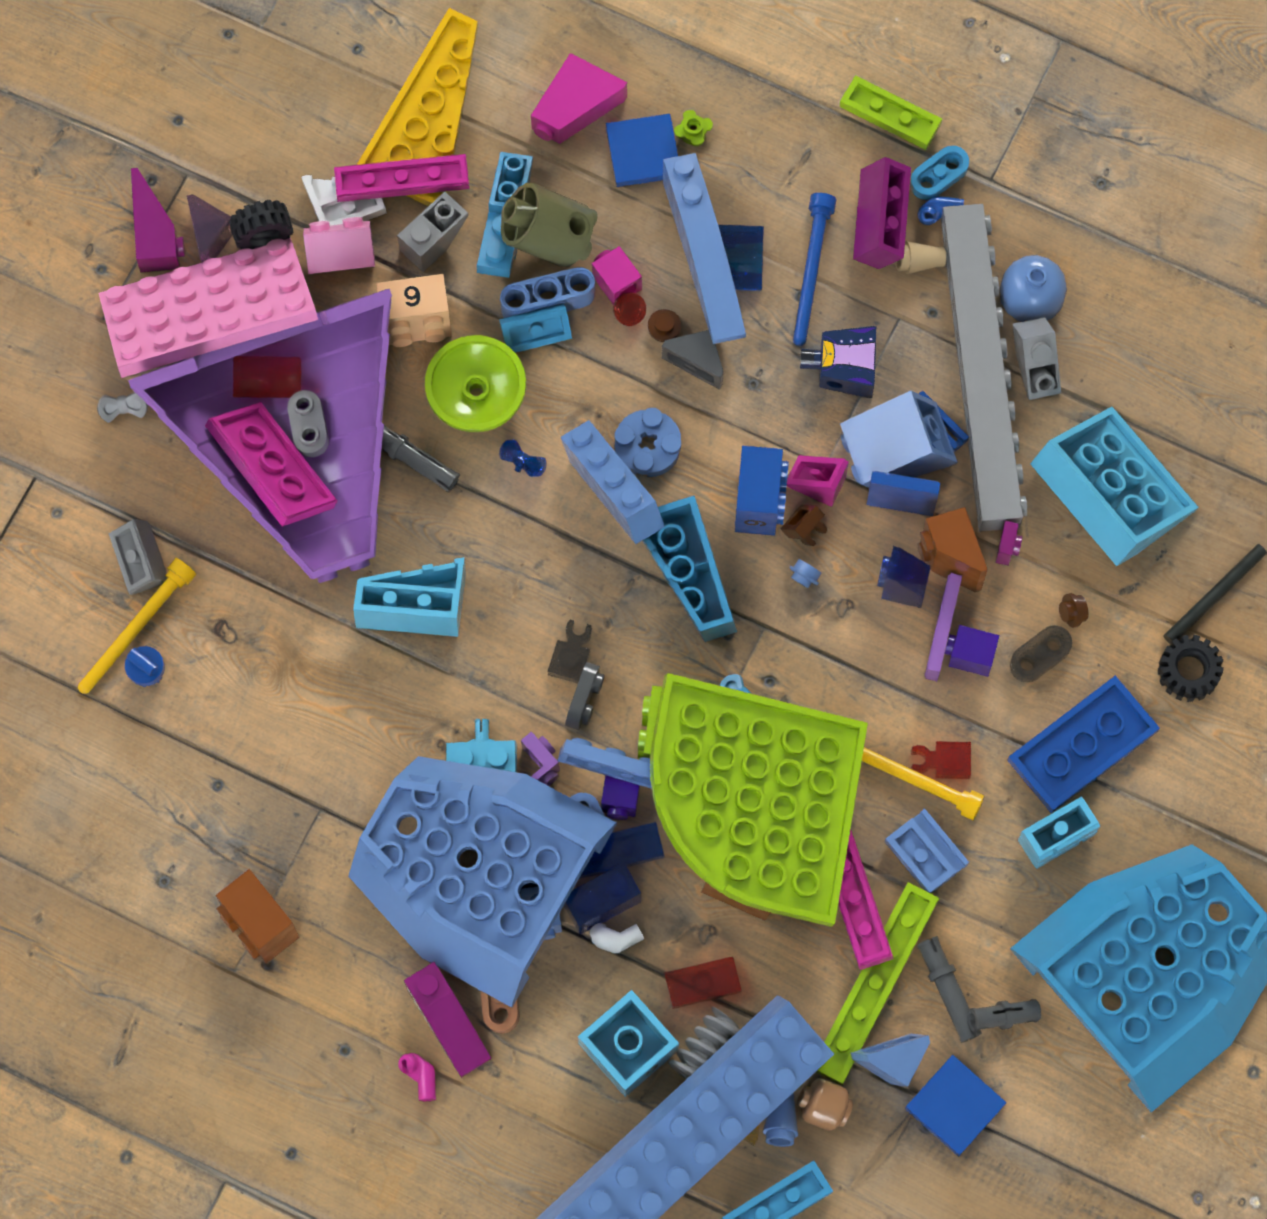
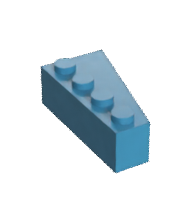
(690, 568)

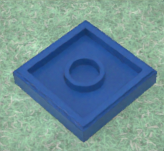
(640, 147)
(903, 493)
(955, 1105)

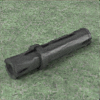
(403, 450)
(943, 975)

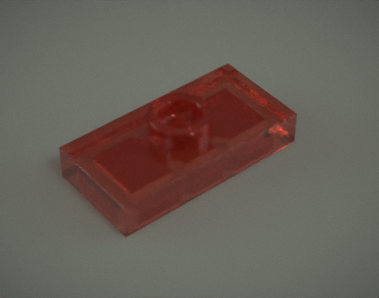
(702, 982)

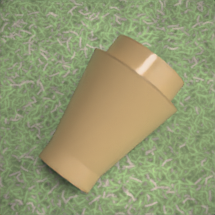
(921, 257)

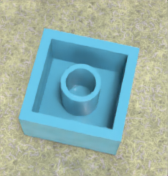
(628, 1043)

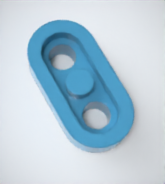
(938, 174)

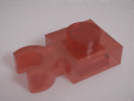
(949, 759)

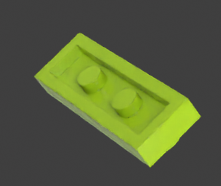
(890, 112)

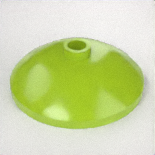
(473, 364)

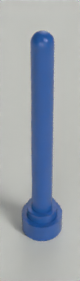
(821, 207)

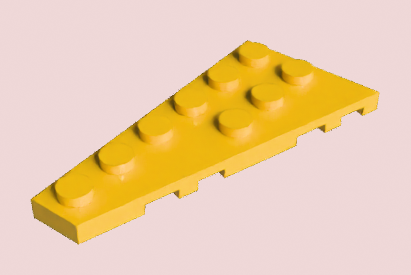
(431, 102)

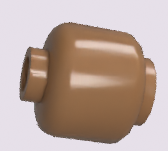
(825, 1104)

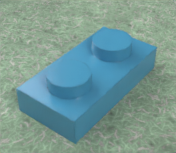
(536, 328)

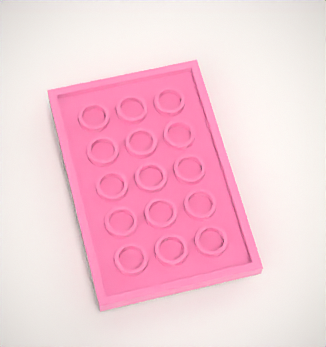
(206, 306)

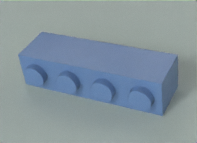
(612, 482)

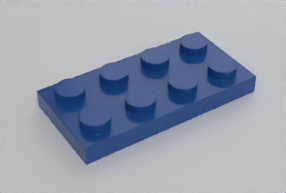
(1083, 744)

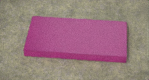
(271, 463)

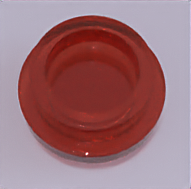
(629, 309)

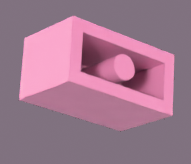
(339, 245)

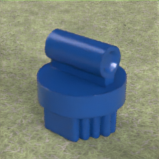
(144, 666)

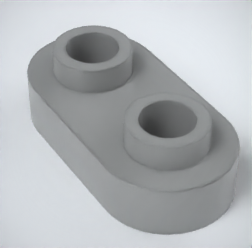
(308, 421)

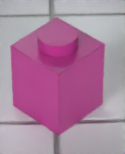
(616, 274)

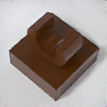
(803, 522)

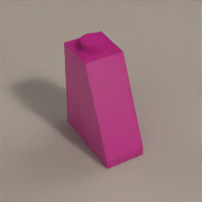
(576, 99)

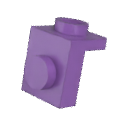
(541, 753)

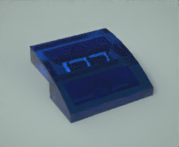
(744, 255)

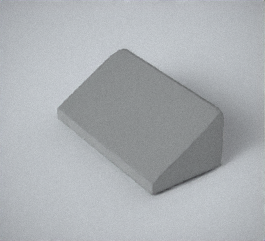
(138, 556)

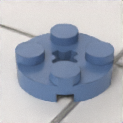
(650, 424)

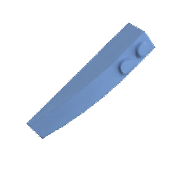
(703, 247)

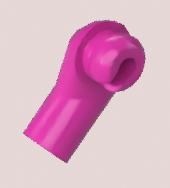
(421, 1072)

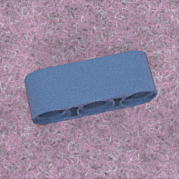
(558, 283)

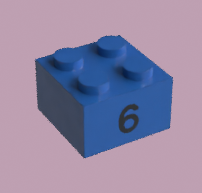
(758, 498)

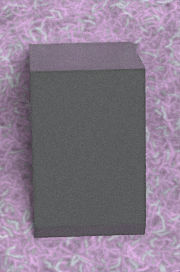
(695, 355)

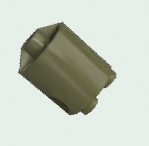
(548, 225)

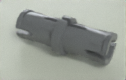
(1004, 1015)

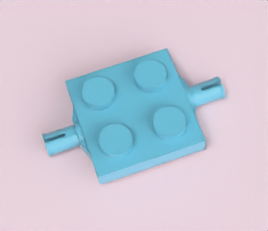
(484, 751)

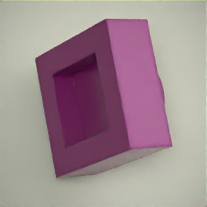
(1009, 543)

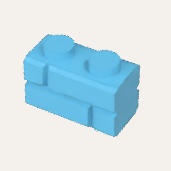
(1058, 832)

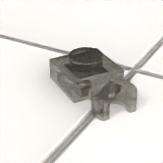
(570, 656)

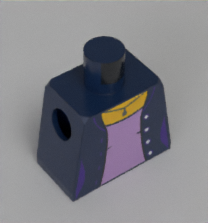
(845, 360)

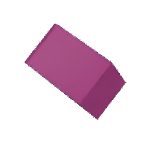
(818, 477)

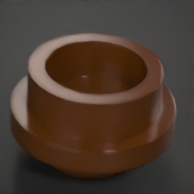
(664, 325)
(1073, 609)

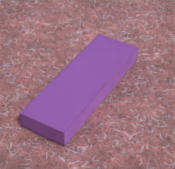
(943, 627)

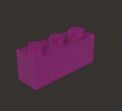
(882, 213)

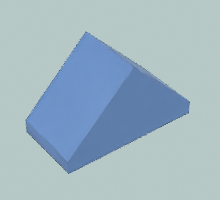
(894, 1059)

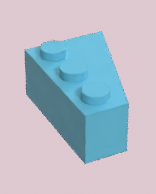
(413, 601)

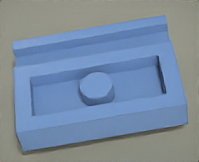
(926, 851)

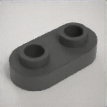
(589, 683)

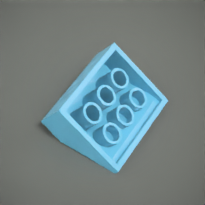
(1113, 485)

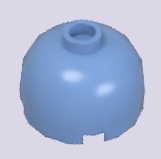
(1033, 288)

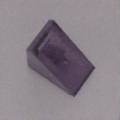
(210, 227)

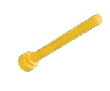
(177, 576)
(966, 802)

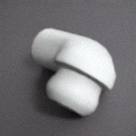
(613, 940)

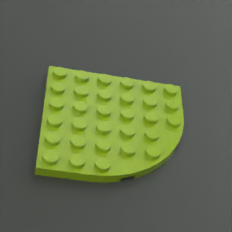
(757, 794)

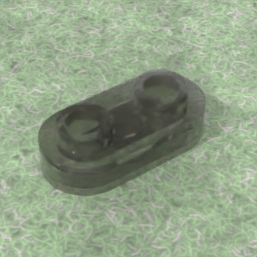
(1039, 654)

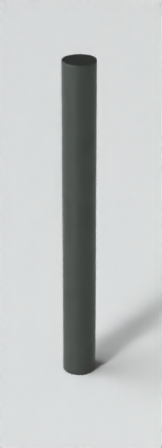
(1215, 593)

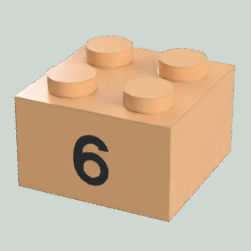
(417, 310)

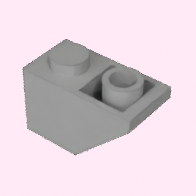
(432, 231)
(1037, 357)

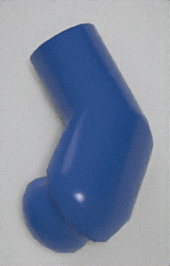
(932, 210)

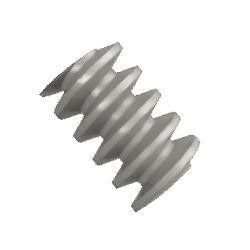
(710, 1040)

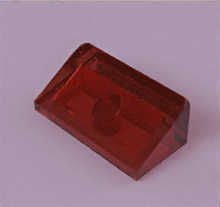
(266, 376)

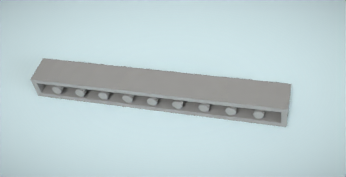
(982, 368)

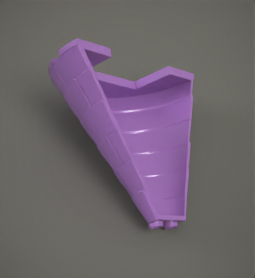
(346, 368)

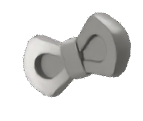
(110, 407)

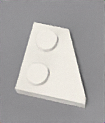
(327, 208)

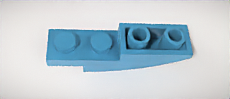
(494, 255)

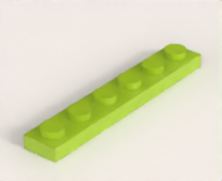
(876, 982)

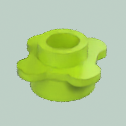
(689, 136)

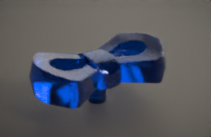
(532, 465)

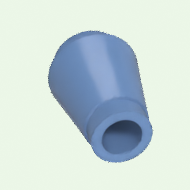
(782, 1124)

